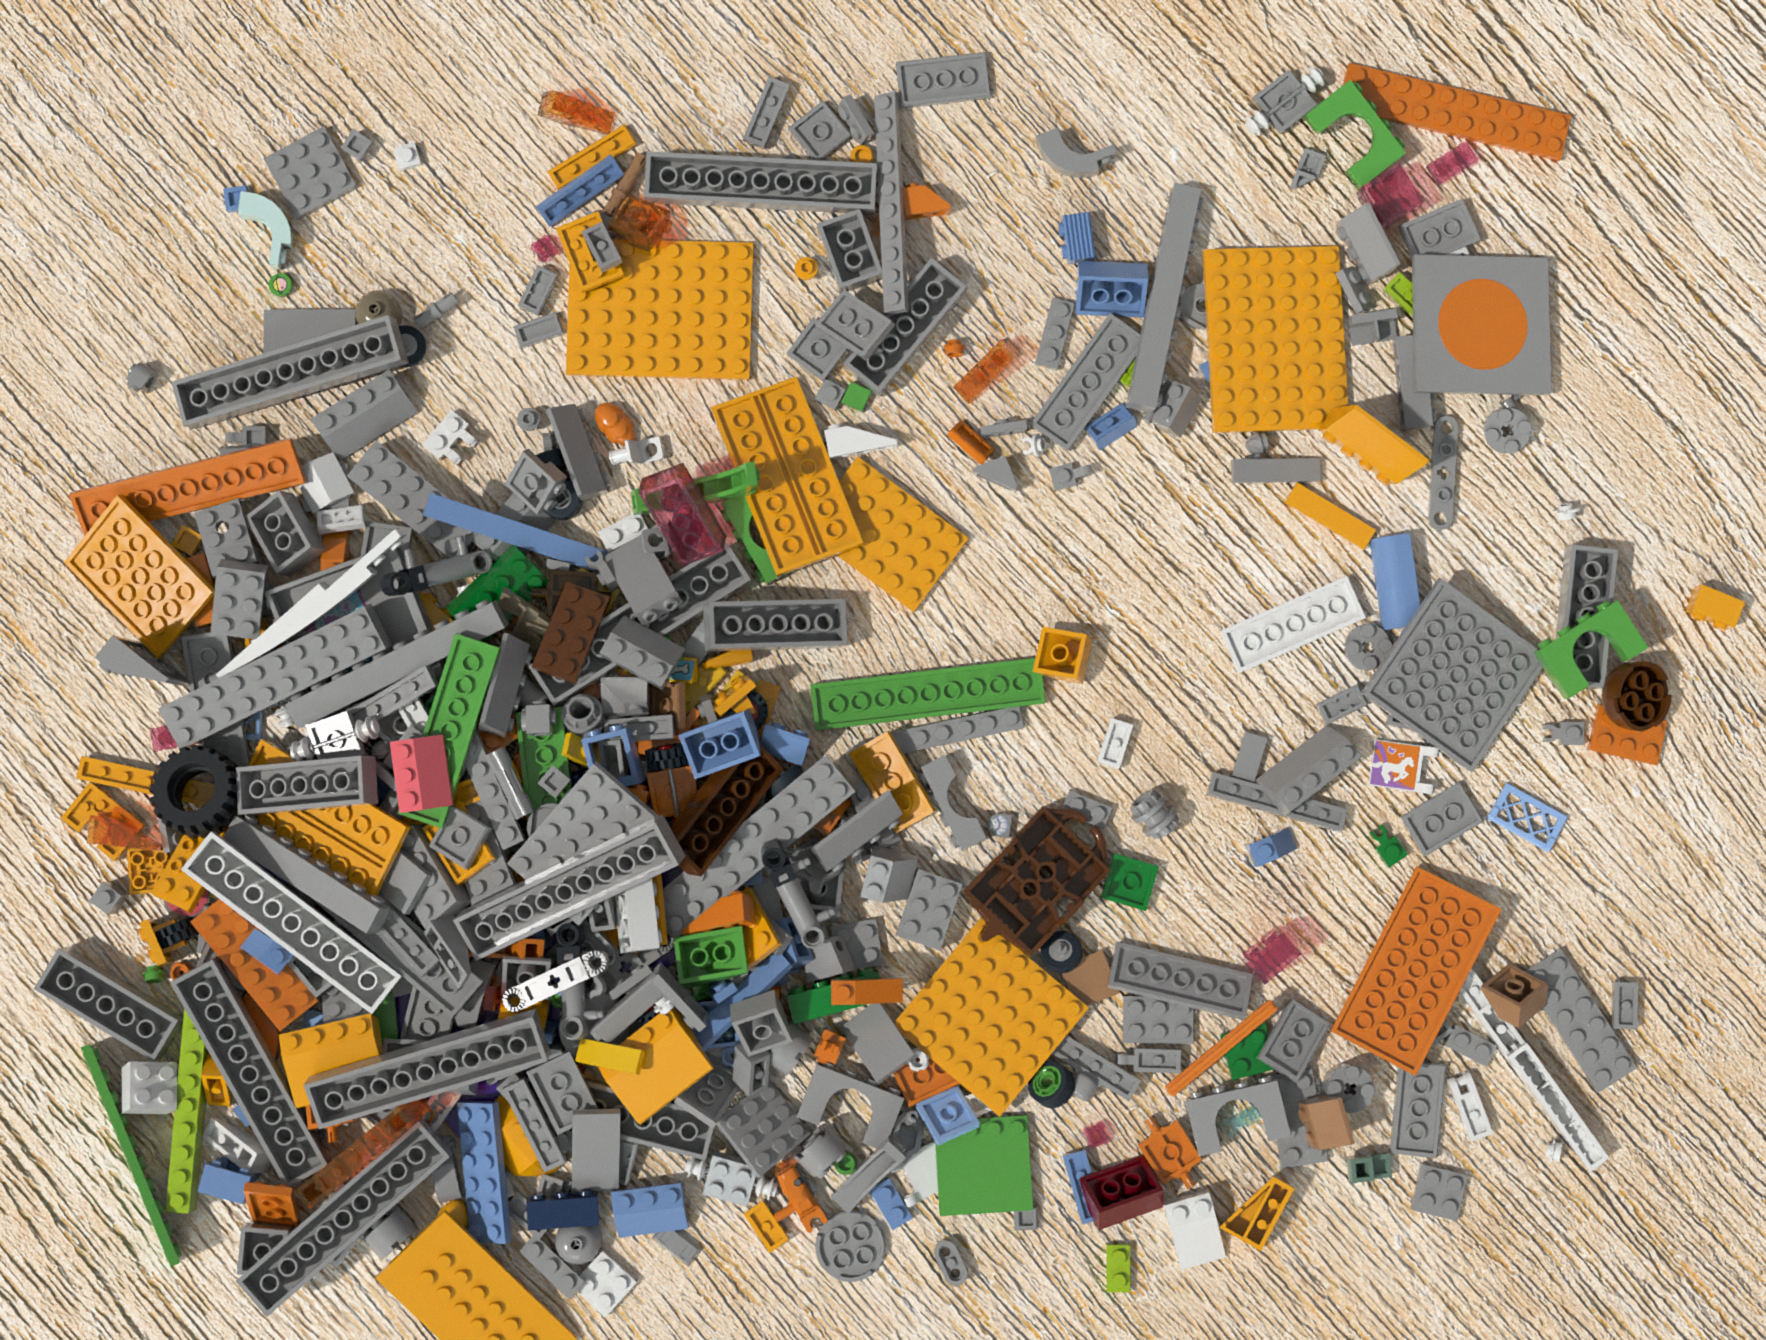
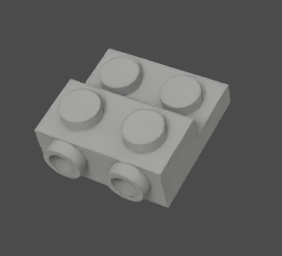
(536, 482)

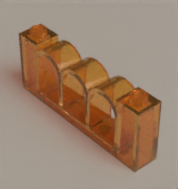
(361, 1151)

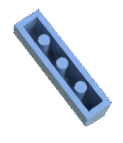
(1395, 580)

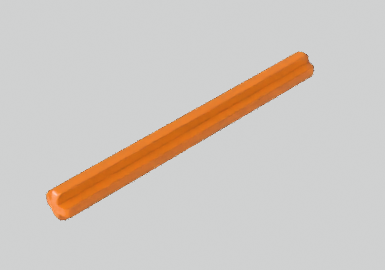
(1221, 1048)

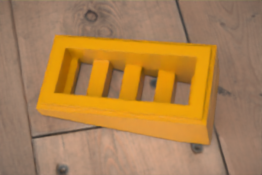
(729, 658)

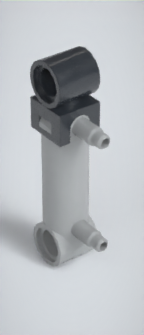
(435, 573)
(784, 879)
(574, 997)

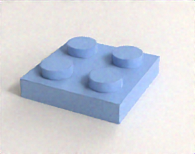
(947, 1115)

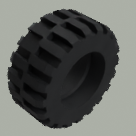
(172, 780)

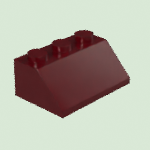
(1121, 1192)

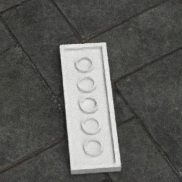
(1292, 624)

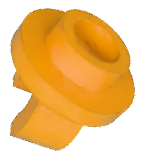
(806, 268)

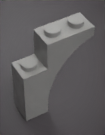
(869, 1173)

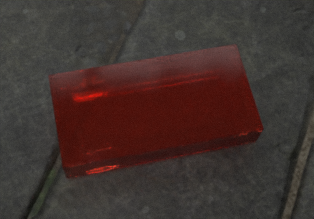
(492, 998)

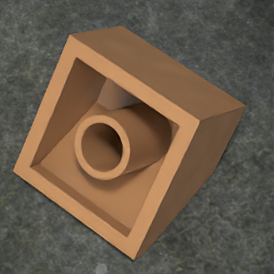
(1515, 995)
(1325, 1122)

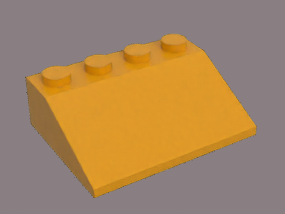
(1371, 444)
(327, 1048)
(669, 1065)

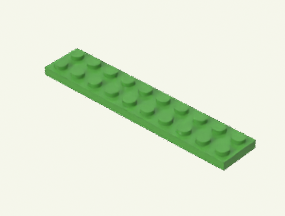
(926, 694)
(135, 1163)

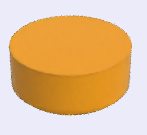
(861, 154)

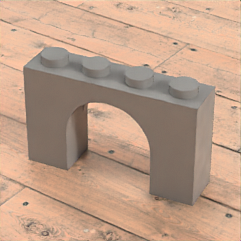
(828, 1080)
(1263, 1094)

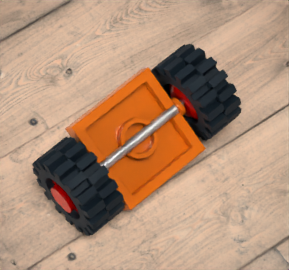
(673, 784)

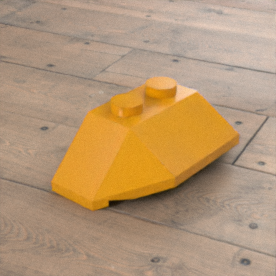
(516, 1148)

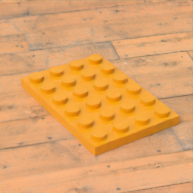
(902, 539)
(140, 576)

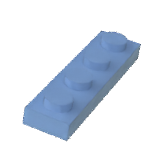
(579, 190)

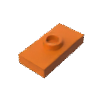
(971, 442)

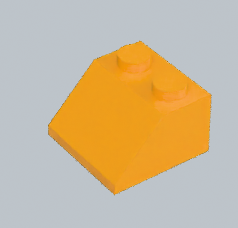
(1062, 655)

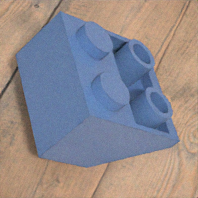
(784, 744)

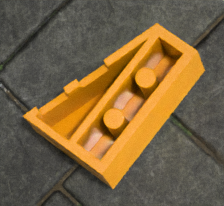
(1259, 1213)

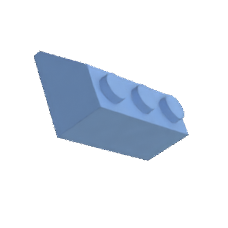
(1111, 289)
(721, 743)
(650, 1209)

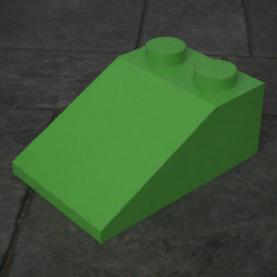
(710, 956)

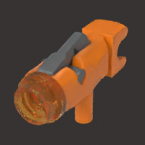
(800, 1193)

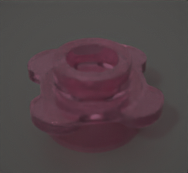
(537, 247)
(1101, 1139)

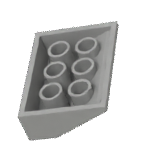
(135, 659)

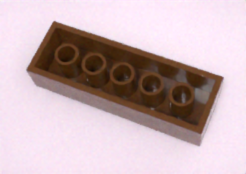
(721, 809)

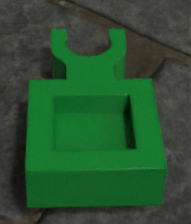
(1389, 849)

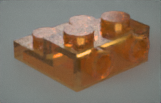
(641, 223)

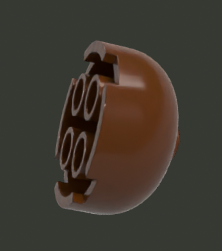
(1636, 693)

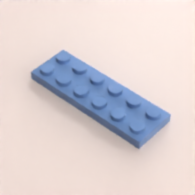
(484, 1171)

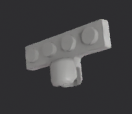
(1094, 1071)

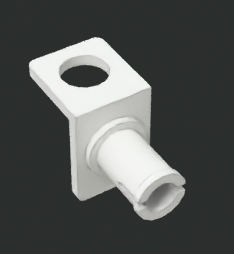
(636, 452)

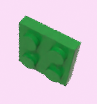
(1129, 882)
(1242, 1057)

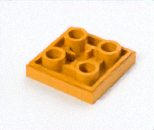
(145, 868)

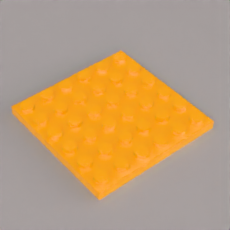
(990, 1018)

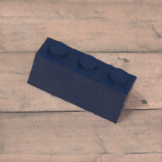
(562, 1210)

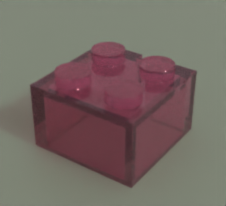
(1392, 198)
(1270, 956)

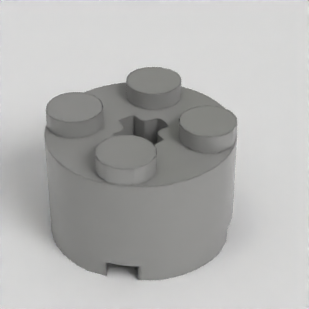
(787, 1055)
(1360, 1082)
(820, 1151)
(388, 1232)

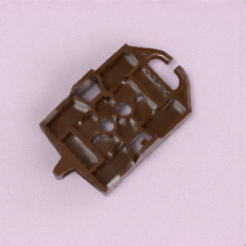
(1072, 877)

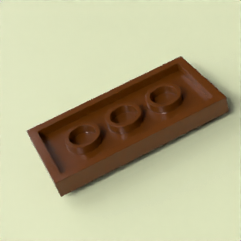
(571, 633)

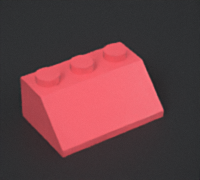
(421, 773)

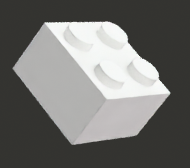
(149, 1087)

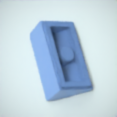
(1111, 426)

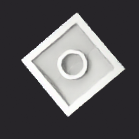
(325, 483)

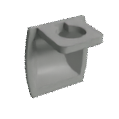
(659, 543)

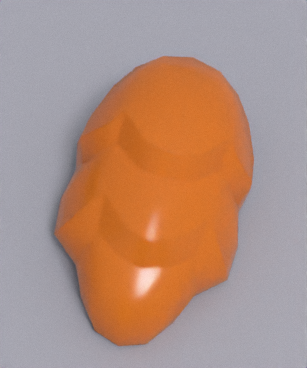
(614, 423)

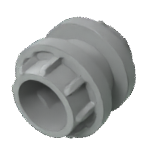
(579, 707)
(1154, 814)

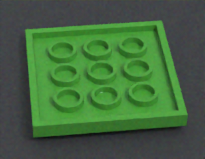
(986, 1169)

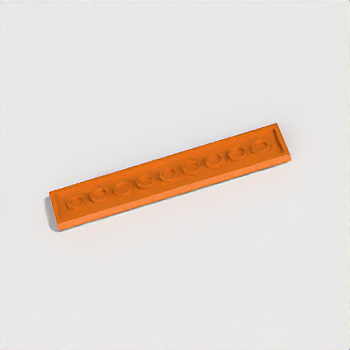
(1462, 113)
(196, 483)

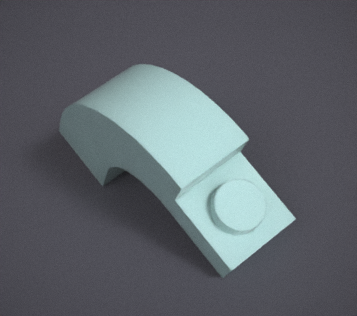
(263, 210)

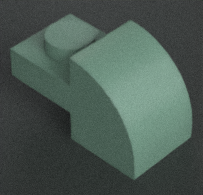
(1369, 1167)

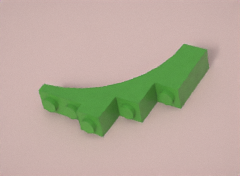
(729, 484)

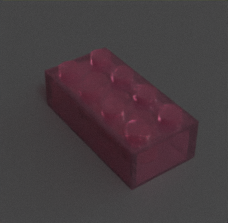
(682, 514)

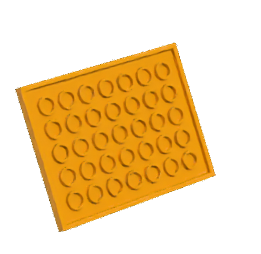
(670, 316)
(1274, 337)

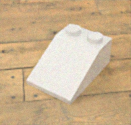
(1194, 1229)

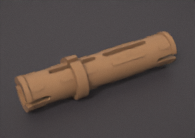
(625, 185)

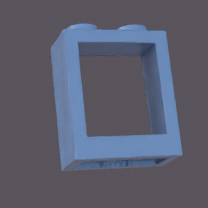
(630, 747)

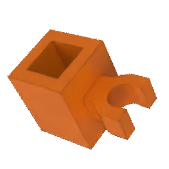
(829, 1046)

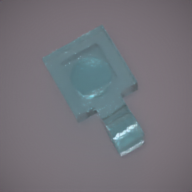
(1246, 1117)

